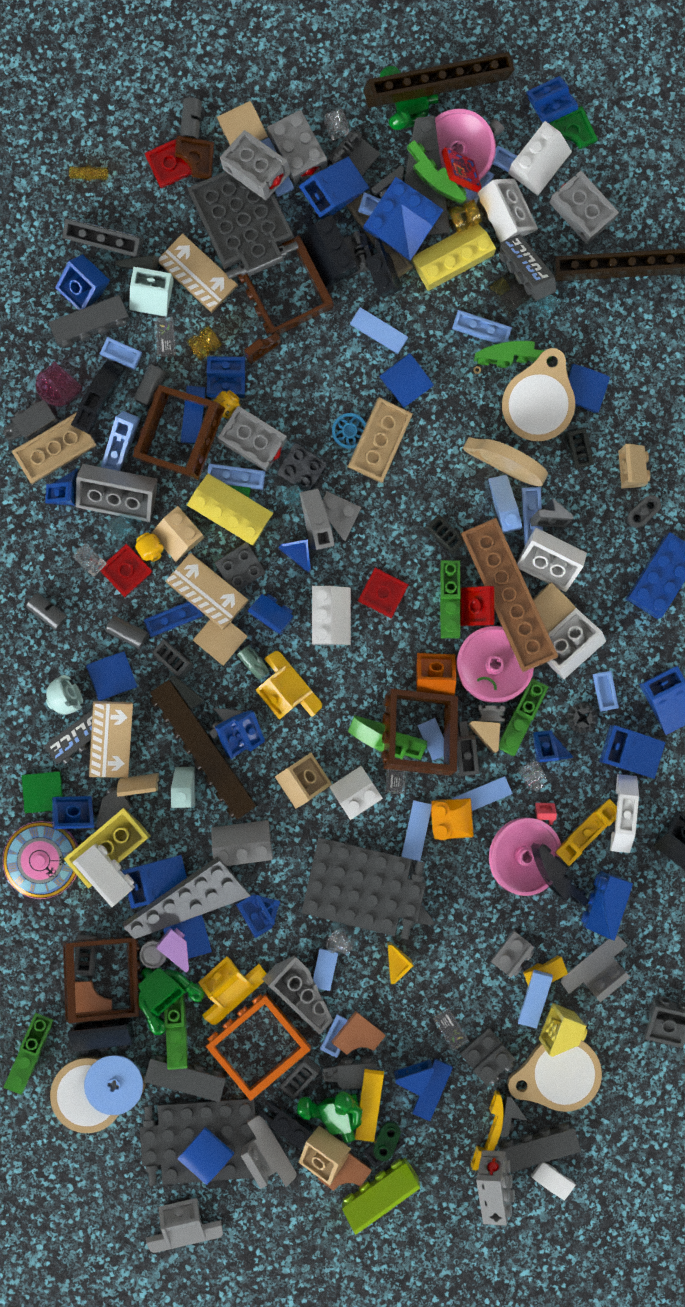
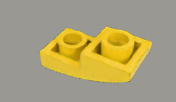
(554, 966)

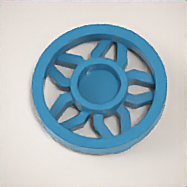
(349, 430)

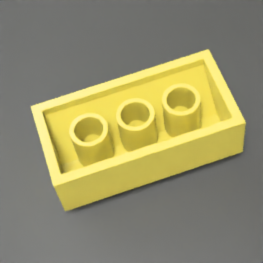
(453, 256)
(230, 509)
(118, 835)
(562, 1030)

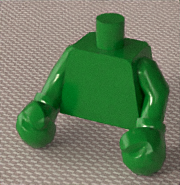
(408, 109)
(160, 991)
(337, 1113)

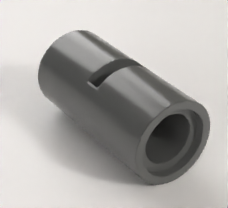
(191, 118)
(152, 379)
(46, 611)
(126, 632)

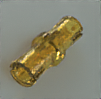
(88, 173)

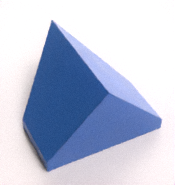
(63, 490)
(298, 552)
(549, 747)

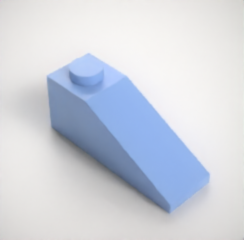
(120, 440)
(505, 504)

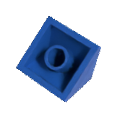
(72, 812)
(415, 1077)

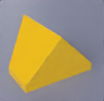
(398, 963)

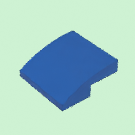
(552, 100)
(225, 375)
(406, 380)
(588, 387)
(111, 676)
(240, 733)
(195, 936)
(205, 1156)

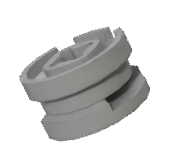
(491, 713)
(150, 955)

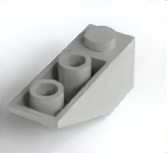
(316, 520)

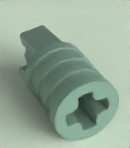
(253, 661)

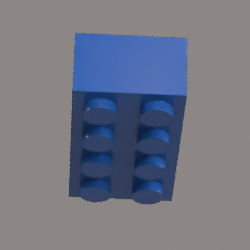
(660, 578)

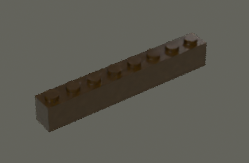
(438, 79)
(619, 265)
(203, 750)

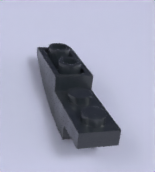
(96, 396)
(554, 873)

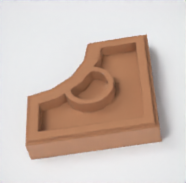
(88, 999)
(358, 1033)
(351, 1172)

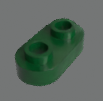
(386, 1141)

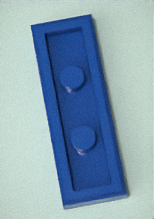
(192, 416)
(172, 618)
(427, 1103)

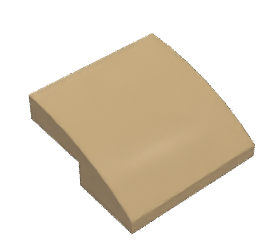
(241, 119)
(552, 606)
(219, 642)
(137, 784)

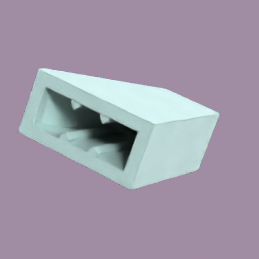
(183, 788)

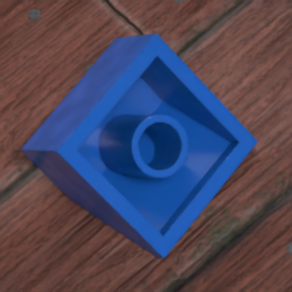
(81, 282)
(271, 614)

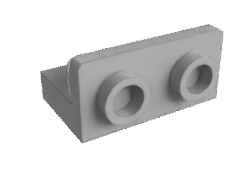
(513, 954)

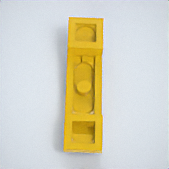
(587, 832)
(496, 1108)

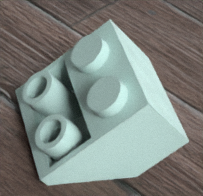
(150, 291)

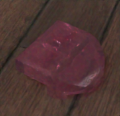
(56, 386)

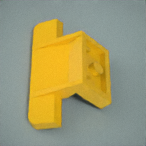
(286, 688)
(228, 988)

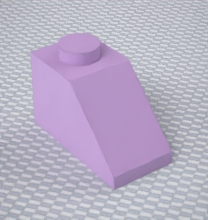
(175, 948)

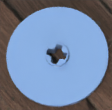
(127, 1078)

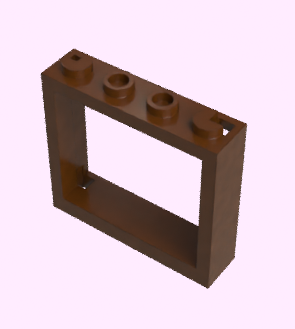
(317, 282)
(203, 441)
(450, 732)
(69, 980)

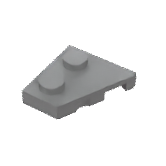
(340, 513)

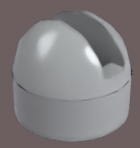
(497, 127)

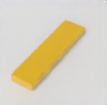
(370, 1104)

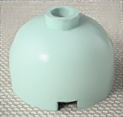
(63, 696)

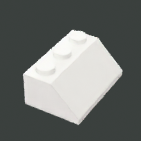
(540, 158)
(507, 209)
(551, 559)
(331, 615)
(574, 642)
(104, 874)

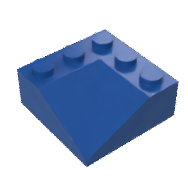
(403, 219)
(606, 904)

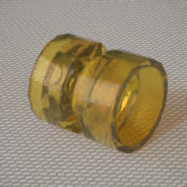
(471, 212)
(204, 342)

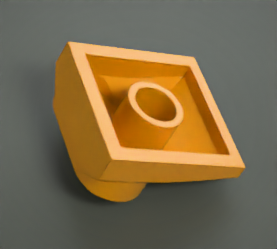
(452, 818)

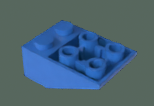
(334, 187)
(667, 698)
(632, 751)
(154, 879)

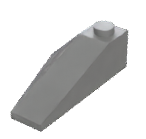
(296, 987)

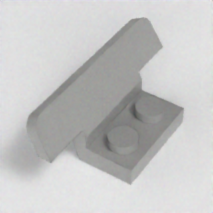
(598, 971)
(265, 1156)
(182, 1227)

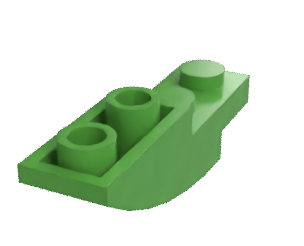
(437, 180)
(505, 352)
(450, 599)
(522, 717)
(371, 733)
(176, 1035)
(29, 1053)

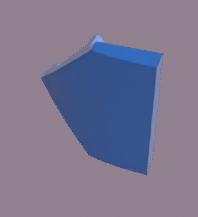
(258, 913)

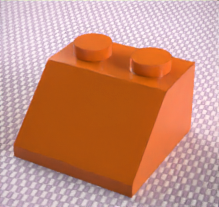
(436, 673)

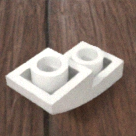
(553, 1180)

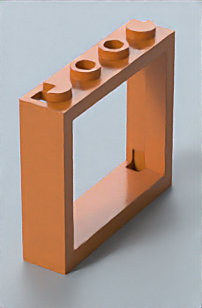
(279, 1069)

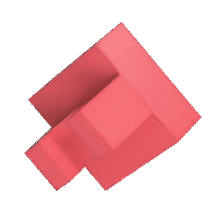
(546, 811)

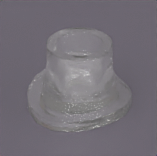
(339, 942)

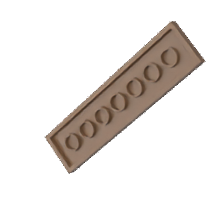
(511, 596)

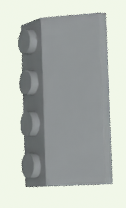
(115, 492)

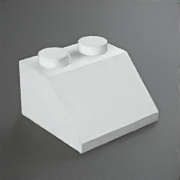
(355, 792)

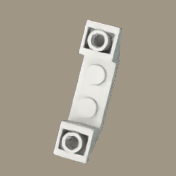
(626, 813)

